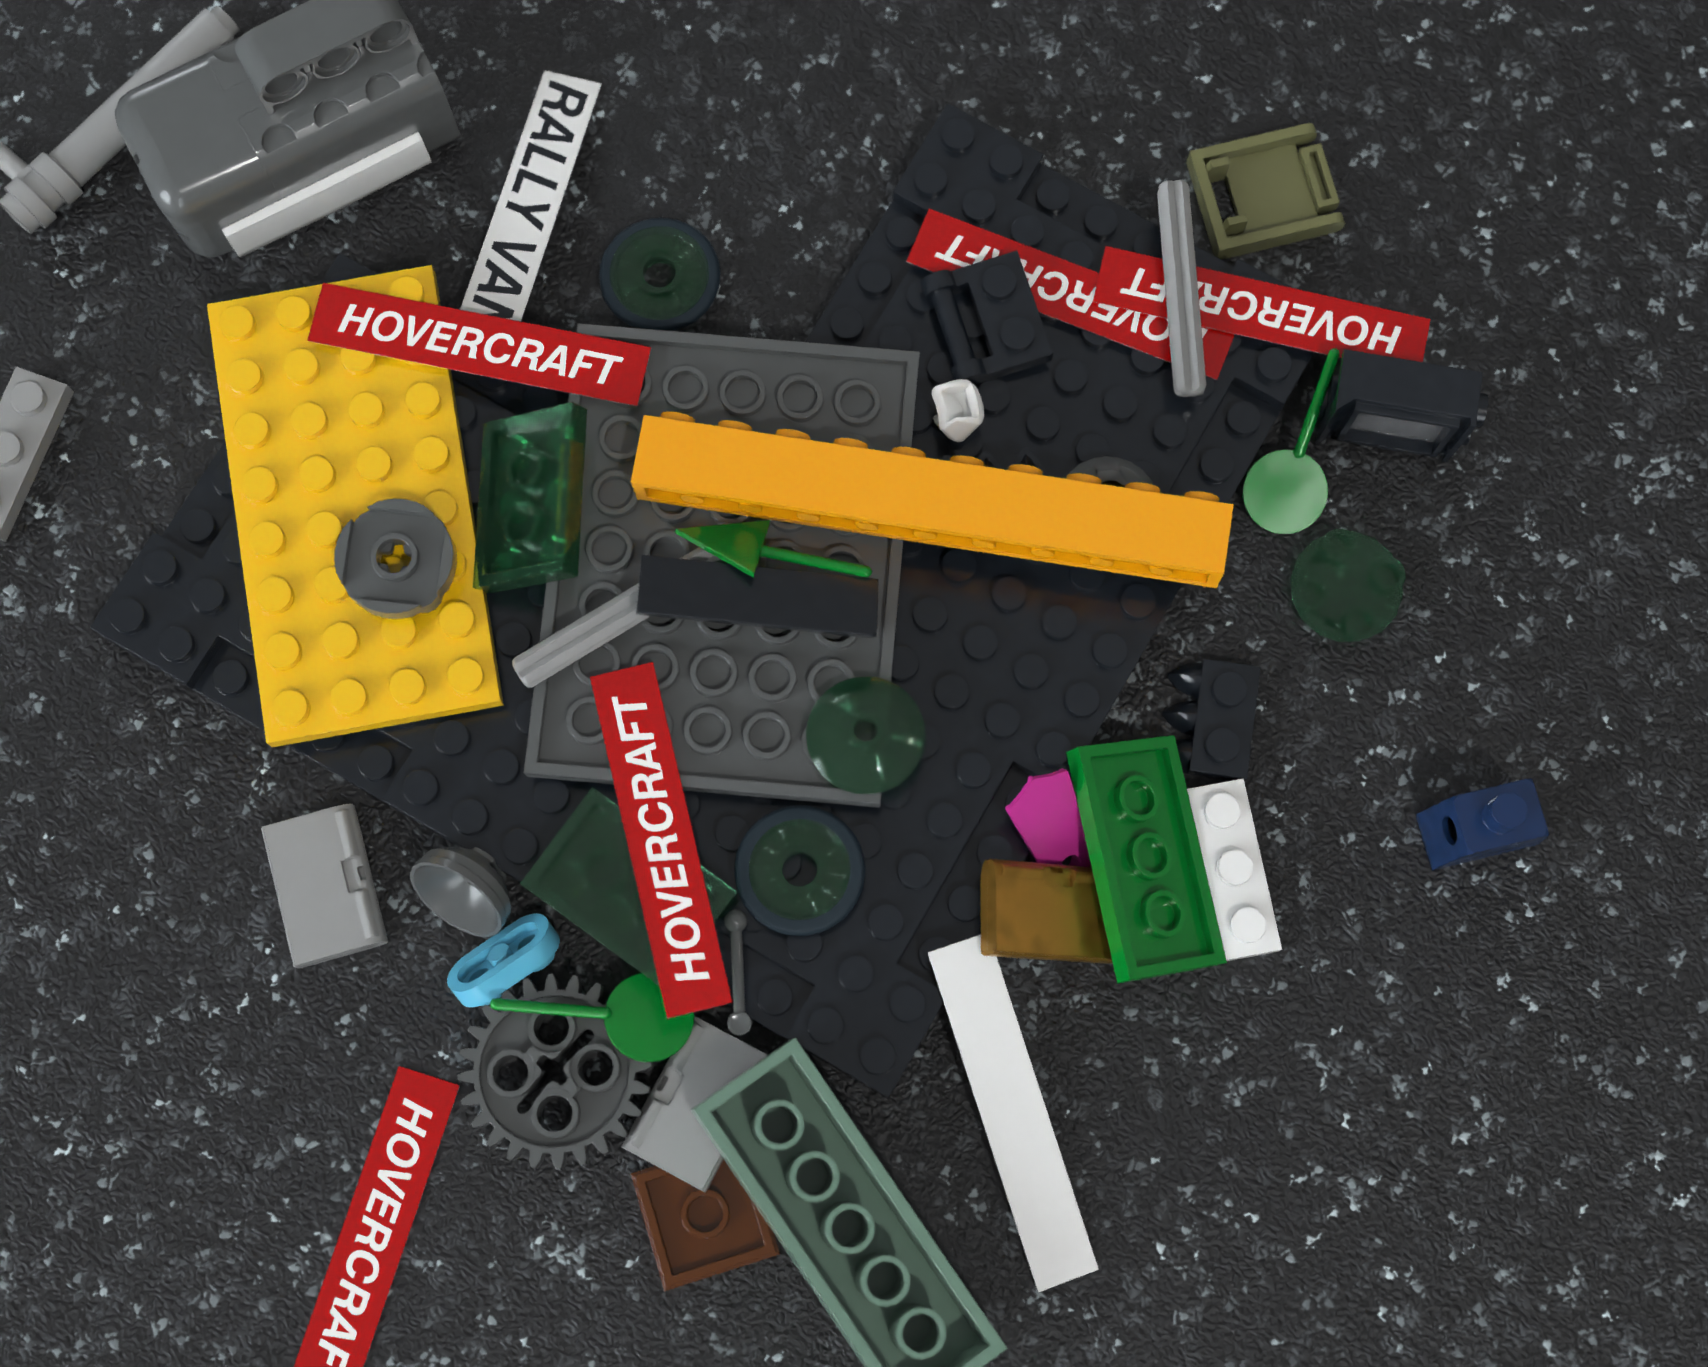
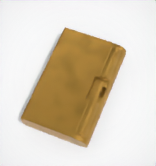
(1041, 912)

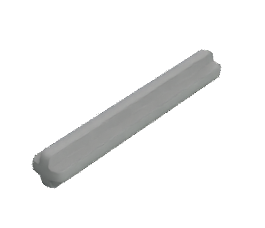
(1181, 288)
(586, 633)

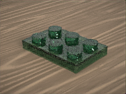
(530, 499)
(593, 883)

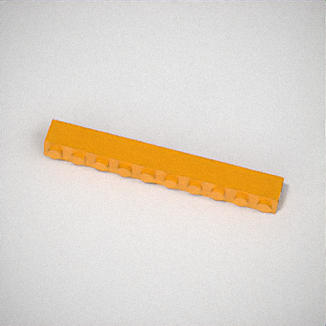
(933, 499)

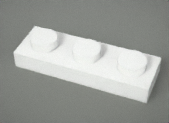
(1234, 869)

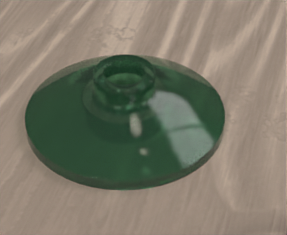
(859, 764)

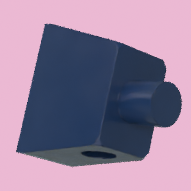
(1485, 824)

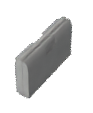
(324, 885)
(667, 1128)

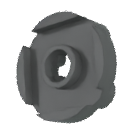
(375, 533)

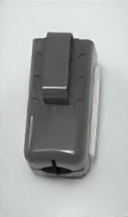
(286, 123)

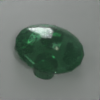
(1347, 586)

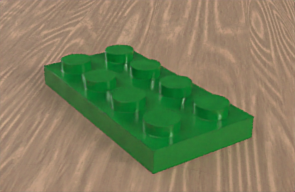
(1145, 858)

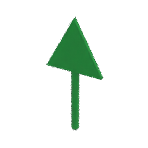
(744, 544)

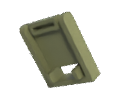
(1270, 188)

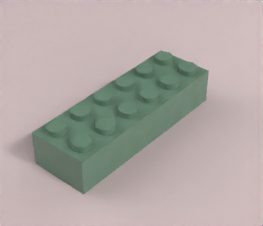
(843, 1218)

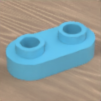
(504, 960)

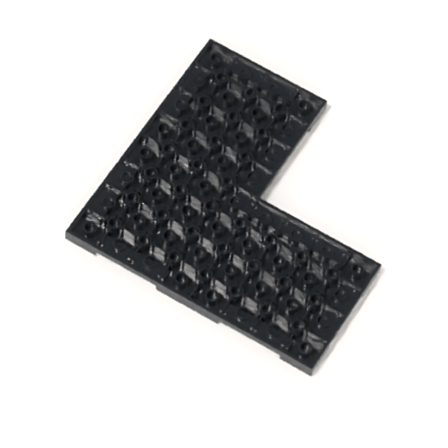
(991, 647)

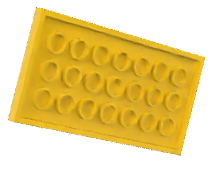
(310, 448)

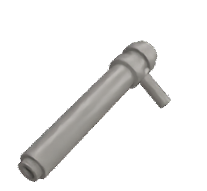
(58, 176)

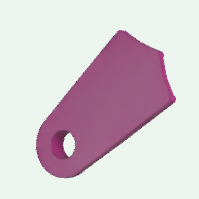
(1050, 819)

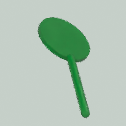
(1287, 487)
(632, 1019)

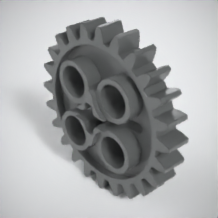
(595, 1108)

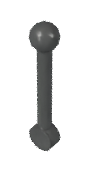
(738, 1022)

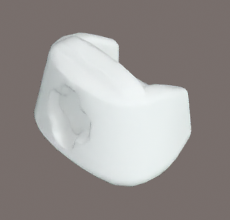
(958, 408)

